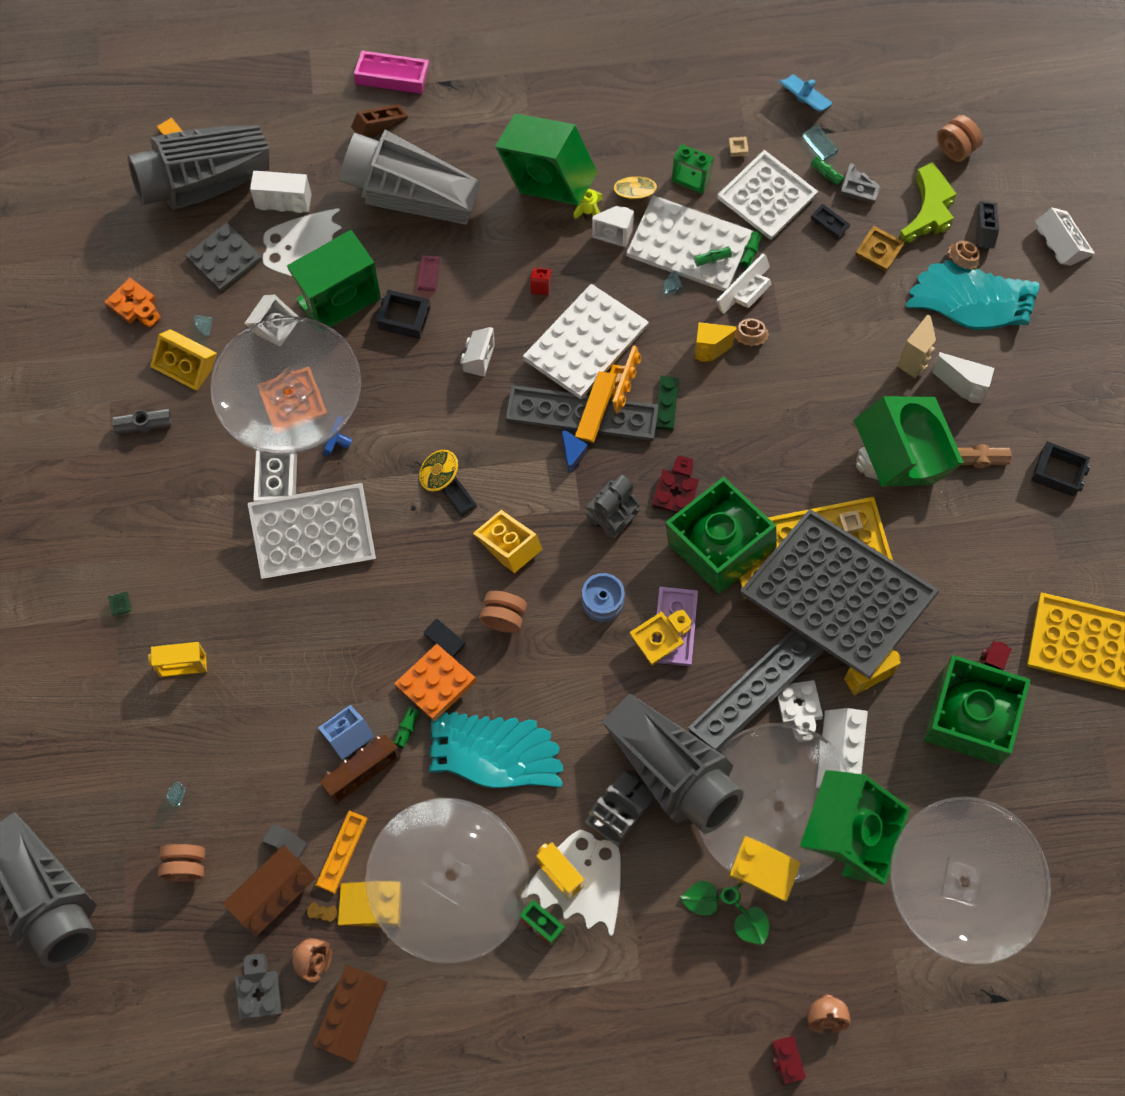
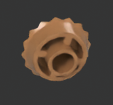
(964, 254)
(751, 332)

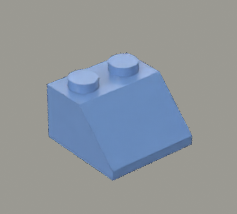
(346, 732)

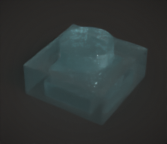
(176, 794)

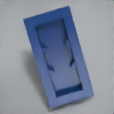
(338, 439)

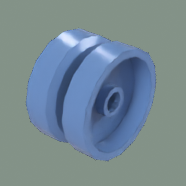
(604, 586)

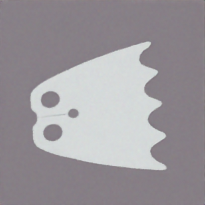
(303, 235)
(601, 888)

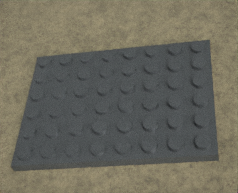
(839, 593)

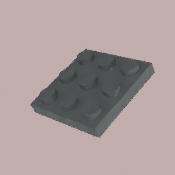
(223, 257)

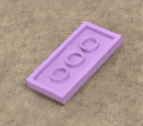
(669, 602)

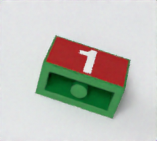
(542, 922)

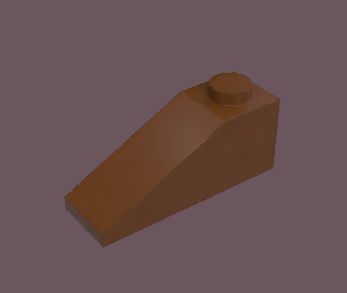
(377, 120)

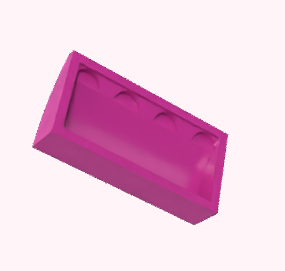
(391, 72)

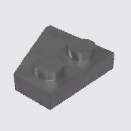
(859, 186)

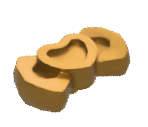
(326, 914)

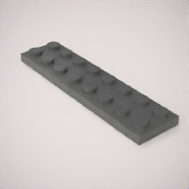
(565, 412)
(755, 690)

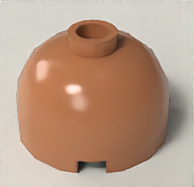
(311, 958)
(828, 1014)

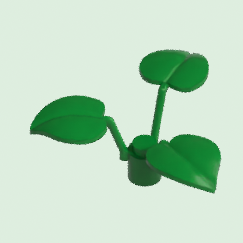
(749, 926)

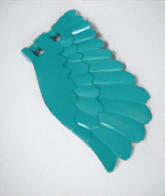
(973, 297)
(495, 751)

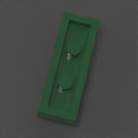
(667, 403)

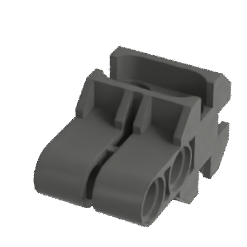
(614, 506)
(620, 808)

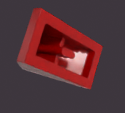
(540, 281)

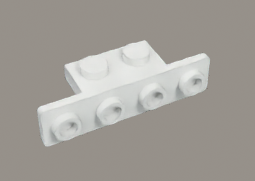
(747, 286)

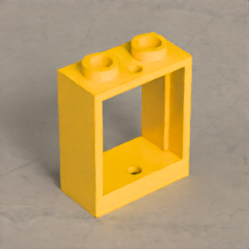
(178, 659)
(859, 683)
(559, 870)

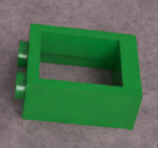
(689, 177)

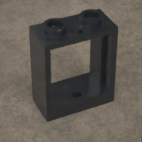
(402, 328)
(1064, 455)

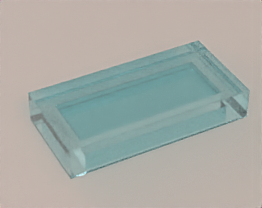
(820, 142)

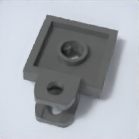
(258, 978)

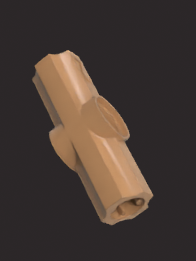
(982, 456)

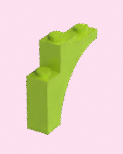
(936, 198)

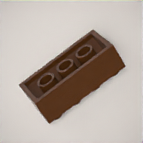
(360, 769)
(269, 890)
(350, 1014)

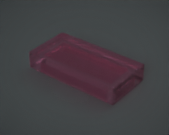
(429, 273)

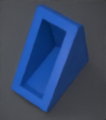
(574, 450)

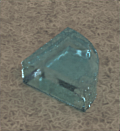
(672, 283)
(203, 324)

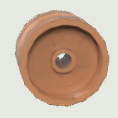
(959, 138)
(503, 611)
(181, 862)

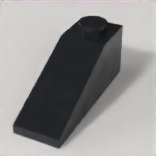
(987, 225)

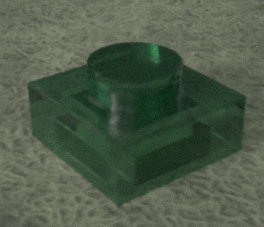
(120, 603)

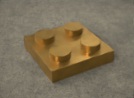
(879, 249)

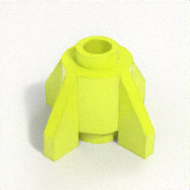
(588, 204)

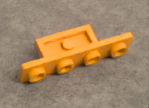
(624, 378)

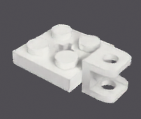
(800, 715)

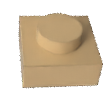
(738, 146)
(851, 522)

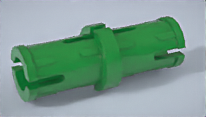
(827, 170)
(750, 249)
(712, 256)
(406, 727)

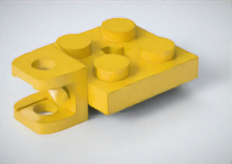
(668, 628)

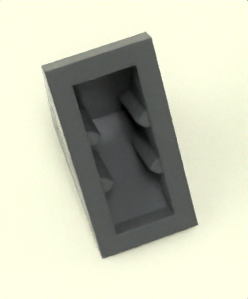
(279, 836)

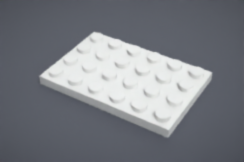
(675, 234)
(585, 341)
(311, 530)

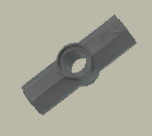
(153, 419)

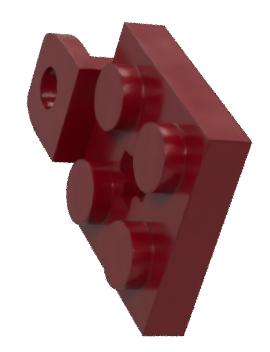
(677, 478)

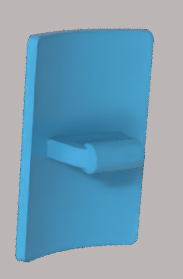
(806, 93)

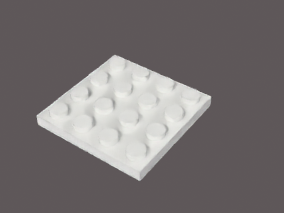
(767, 194)

